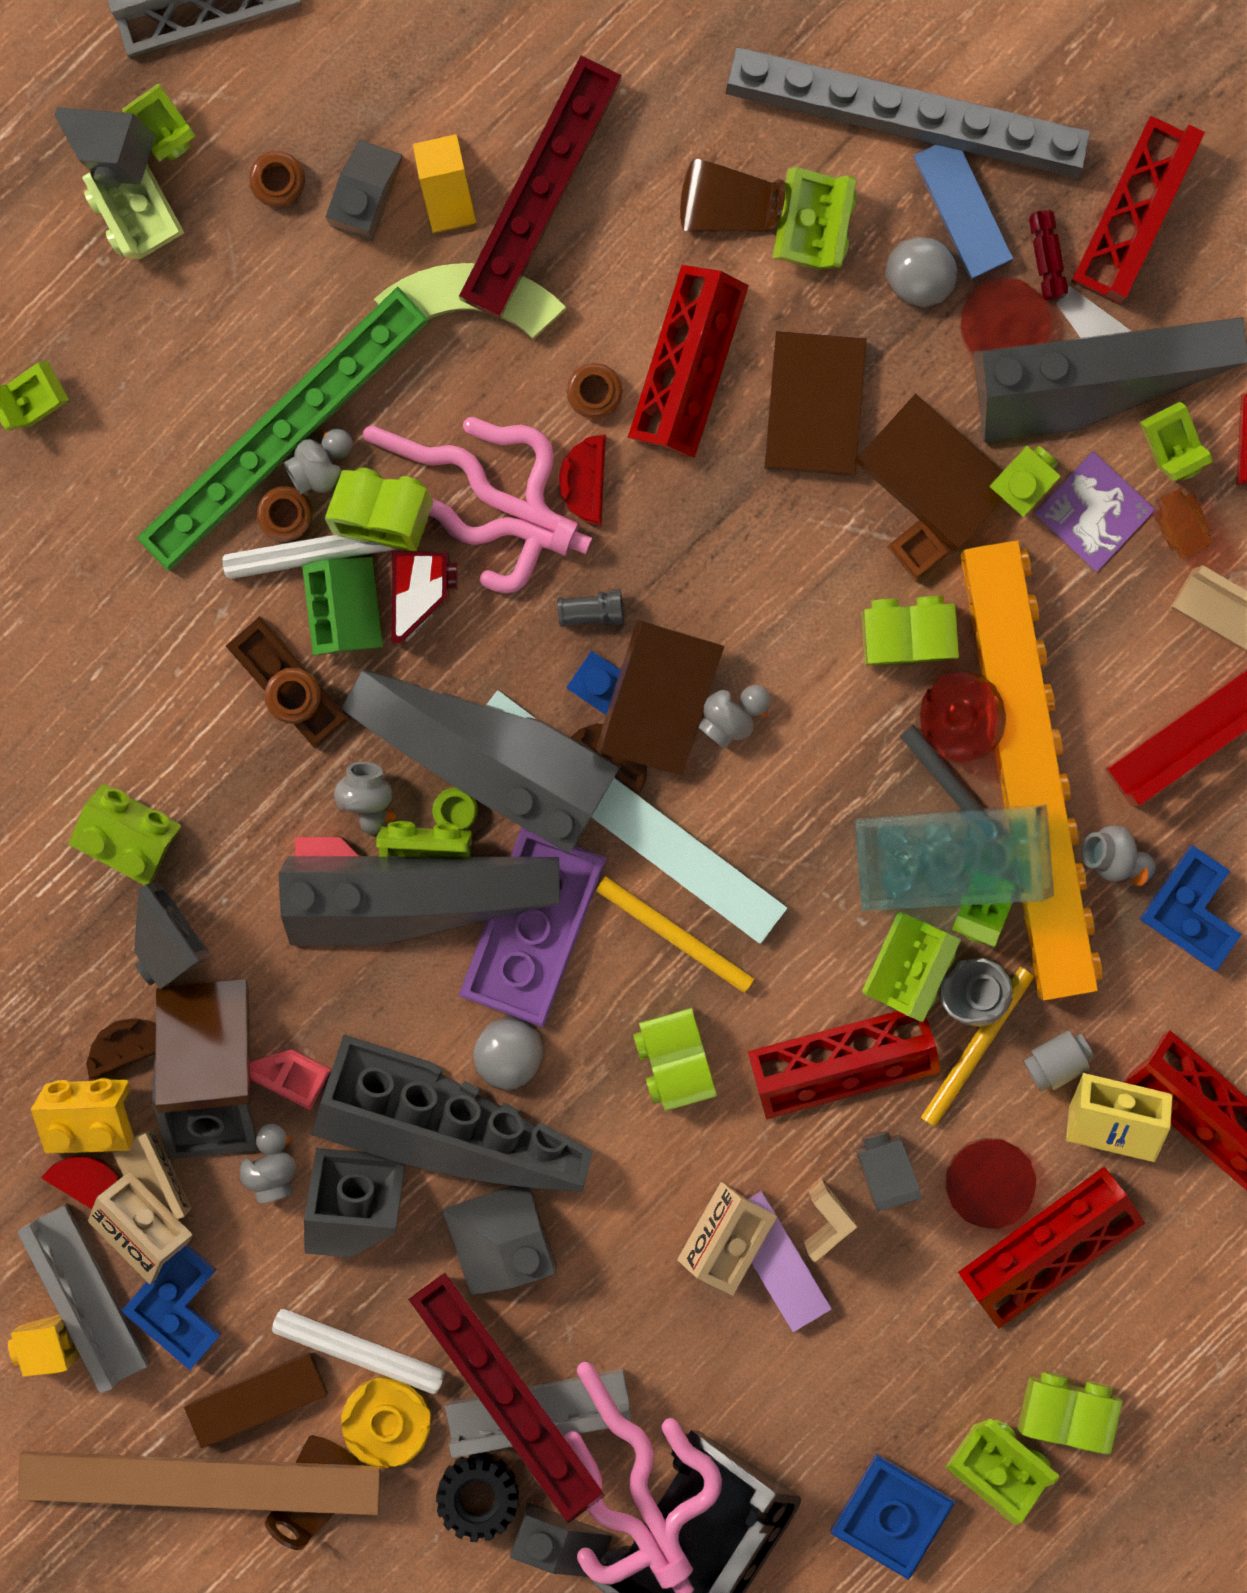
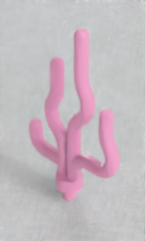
(536, 523)
(660, 1544)

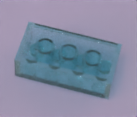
(954, 857)

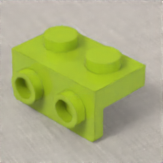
(815, 219)
(124, 834)
(405, 840)
(911, 966)
(1001, 1469)

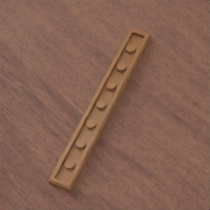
(199, 1483)

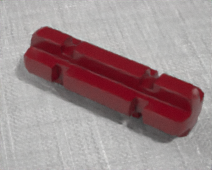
(1048, 255)

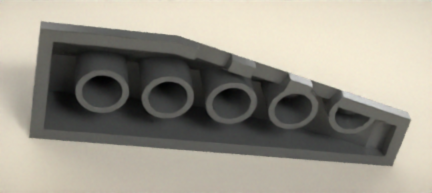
(1093, 377)
(491, 755)
(406, 897)
(427, 1121)

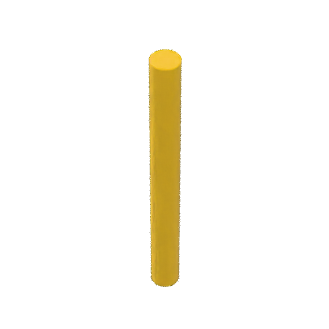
(674, 934)
(973, 1054)

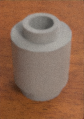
(1059, 1061)

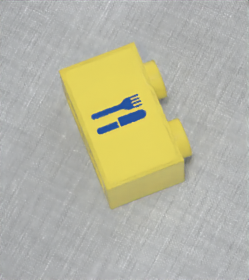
(1119, 1117)

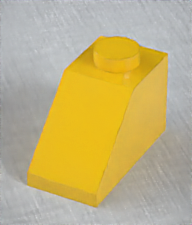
(42, 1347)

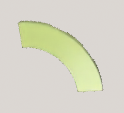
(438, 291)

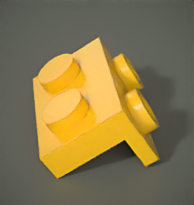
(83, 1116)

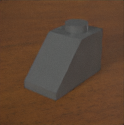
(108, 143)
(363, 190)
(887, 1171)
(552, 1544)

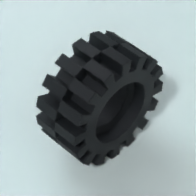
(469, 1523)

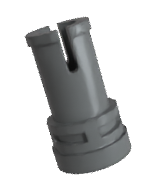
(604, 608)

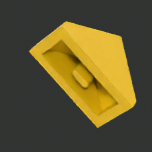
(444, 183)

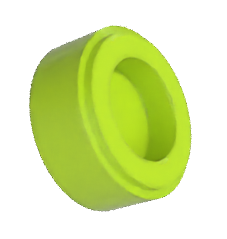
(455, 808)

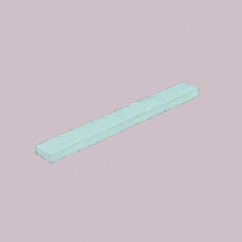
(679, 853)

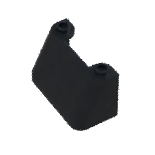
(729, 1538)

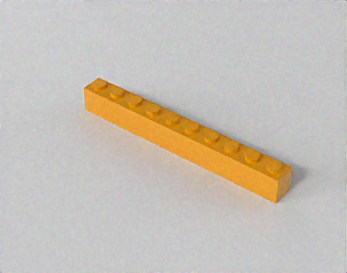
(1028, 762)

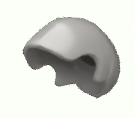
(921, 271)
(976, 992)
(508, 1053)

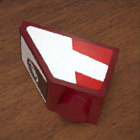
(419, 590)

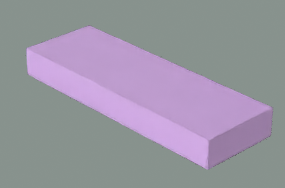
(787, 1275)

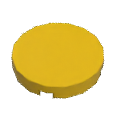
(385, 1422)

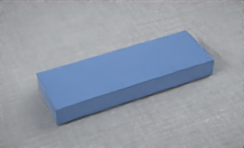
(963, 209)

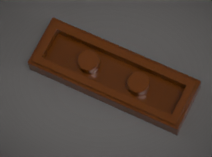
(263, 656)
(255, 1400)

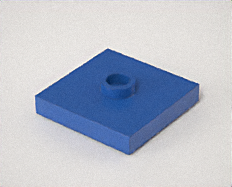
(892, 1516)

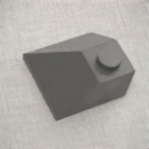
(164, 938)
(206, 1130)
(351, 1202)
(500, 1240)

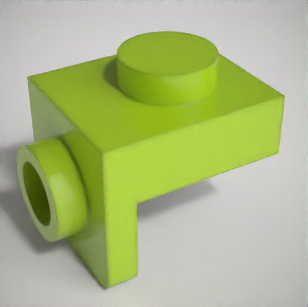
(164, 120)
(30, 397)
(1175, 443)
(1026, 479)
(982, 922)

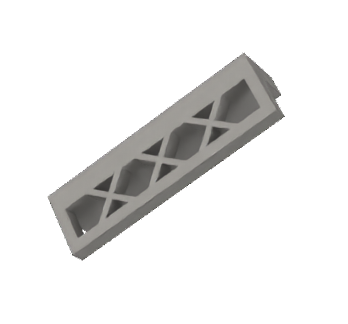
(130, 9)
(83, 1297)
(563, 1401)

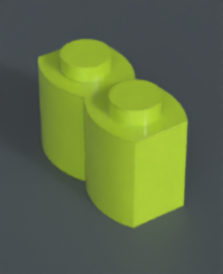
(379, 509)
(909, 632)
(676, 1060)
(1070, 1413)

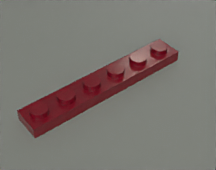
(540, 187)
(507, 1398)

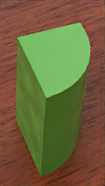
(342, 605)

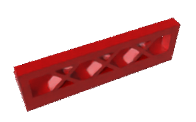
(1153, 215)
(696, 360)
(1182, 743)
(847, 1069)
(1202, 1121)
(1048, 1243)

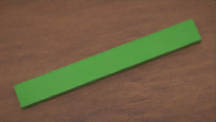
(283, 428)

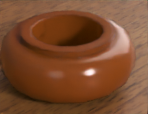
(267, 162)
(597, 410)
(265, 508)
(273, 690)

